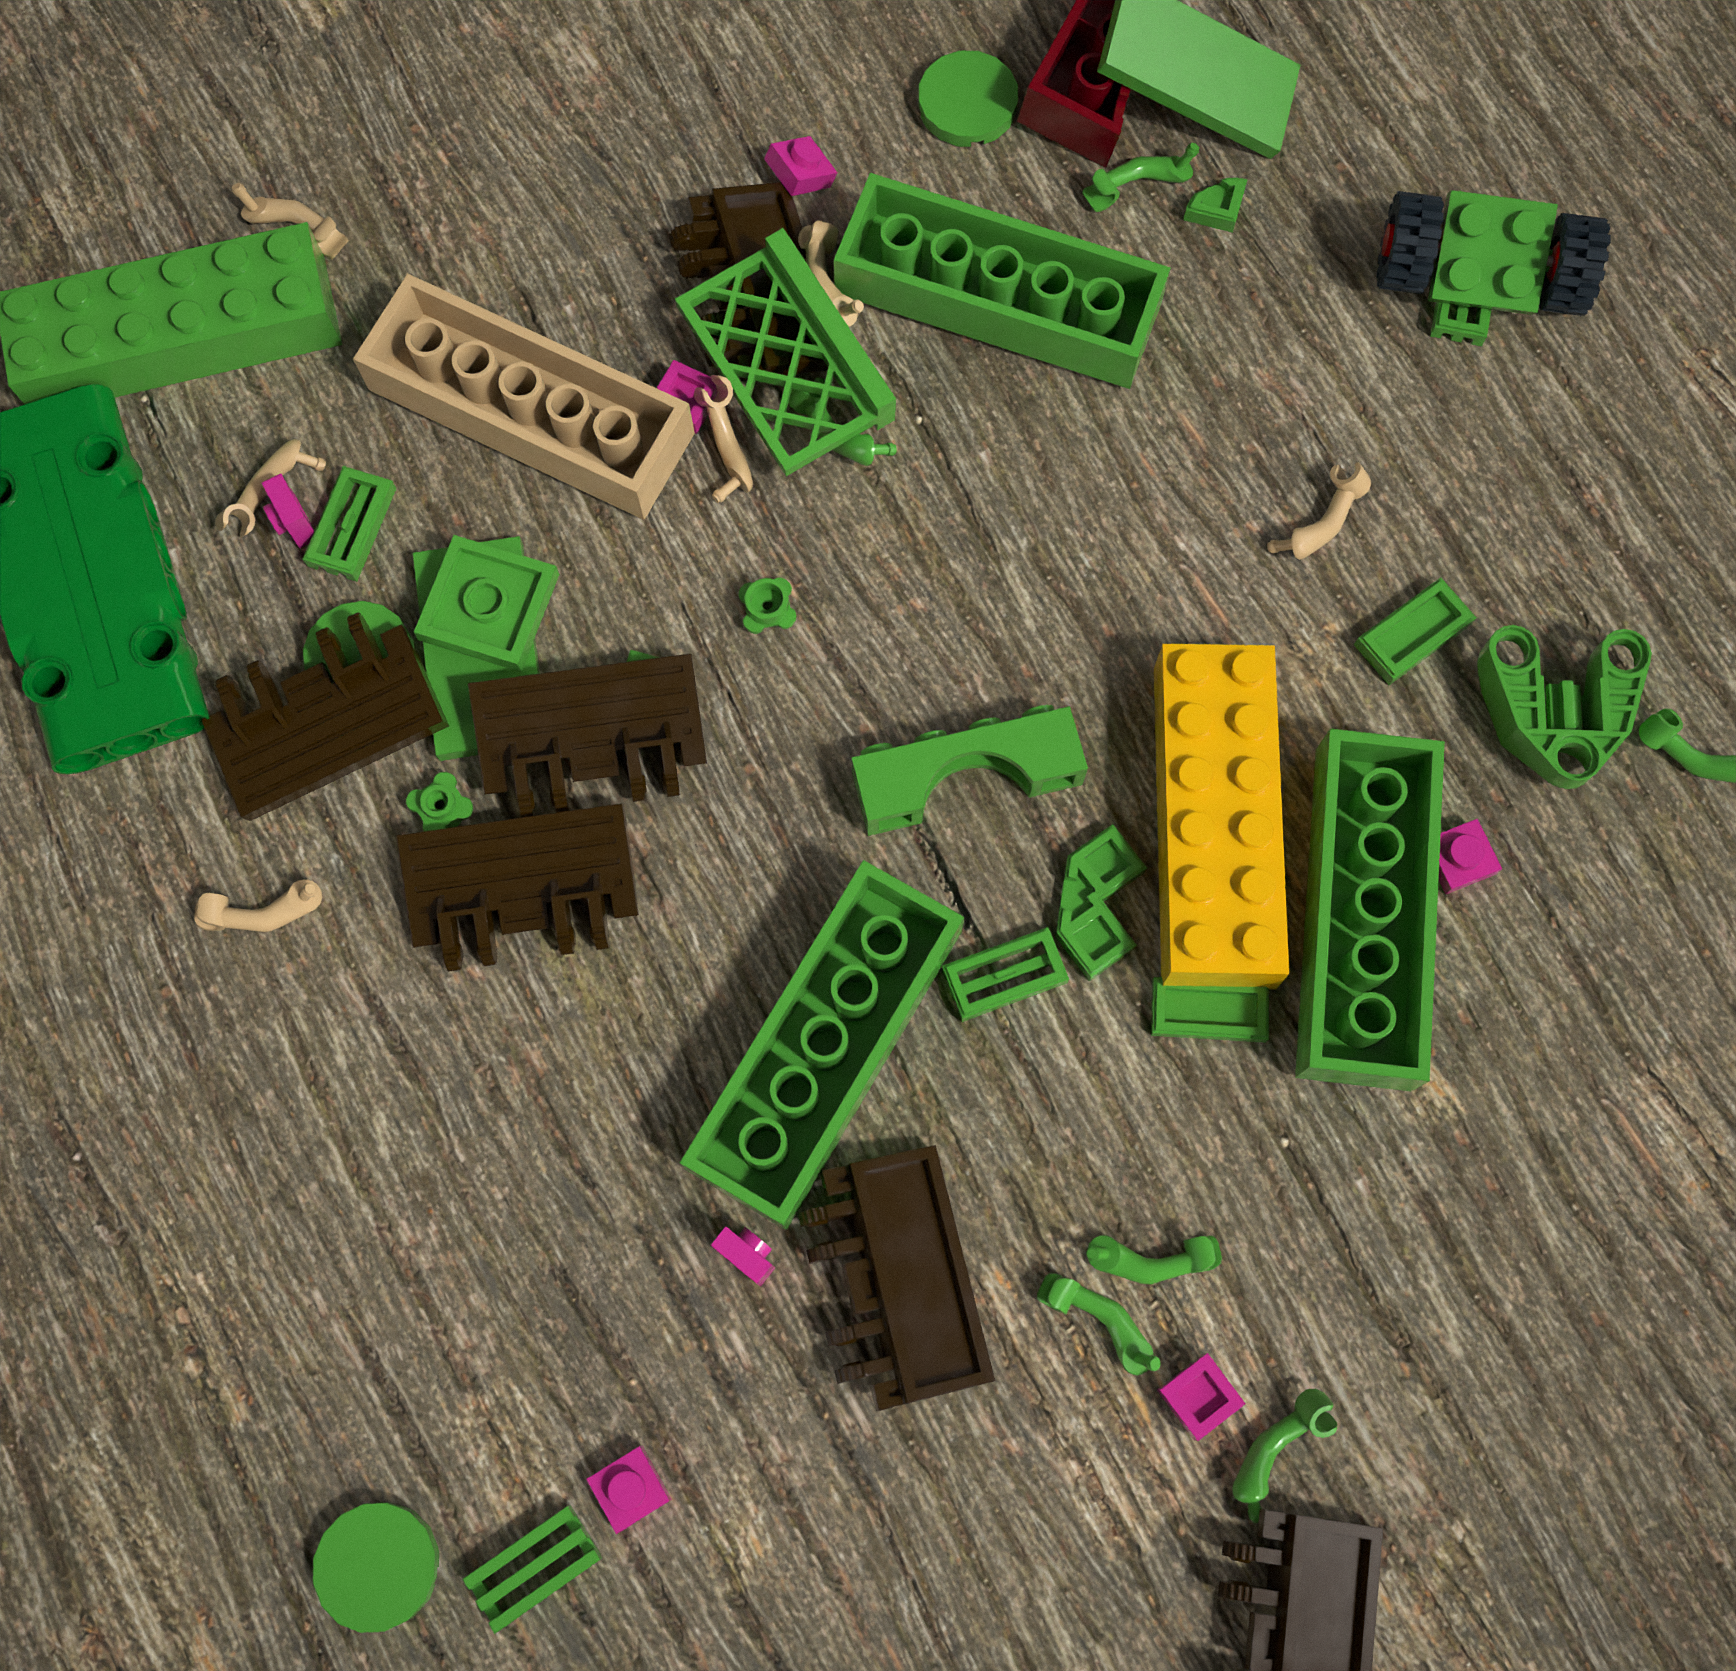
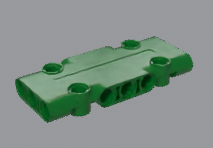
(90, 586)

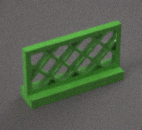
(830, 339)

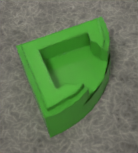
(1217, 204)

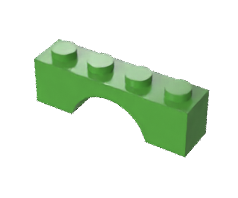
(1034, 751)

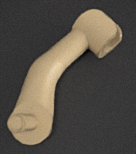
(271, 210)
(817, 241)
(725, 438)
(254, 492)
(1314, 536)
(215, 915)

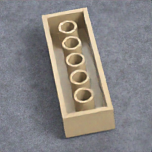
(525, 396)

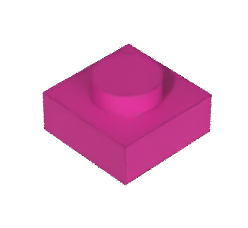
(800, 165)
(681, 383)
(286, 511)
(1465, 857)
(746, 1253)
(1201, 1397)
(629, 1489)

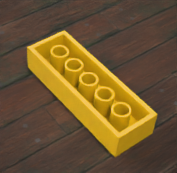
(1219, 817)

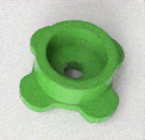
(762, 591)
(443, 788)

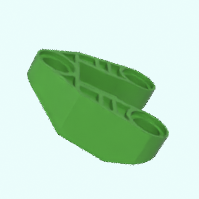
(1518, 704)

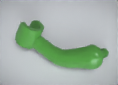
(1164, 168)
(859, 448)
(1661, 732)
(1116, 1259)
(1130, 1344)
(1309, 1414)

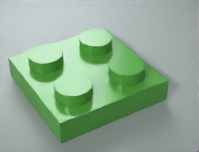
(487, 603)

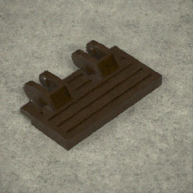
(737, 230)
(588, 719)
(327, 724)
(518, 871)
(909, 1274)
(1321, 1592)

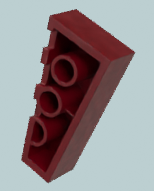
(1069, 96)

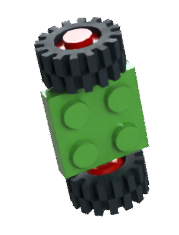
(1493, 253)

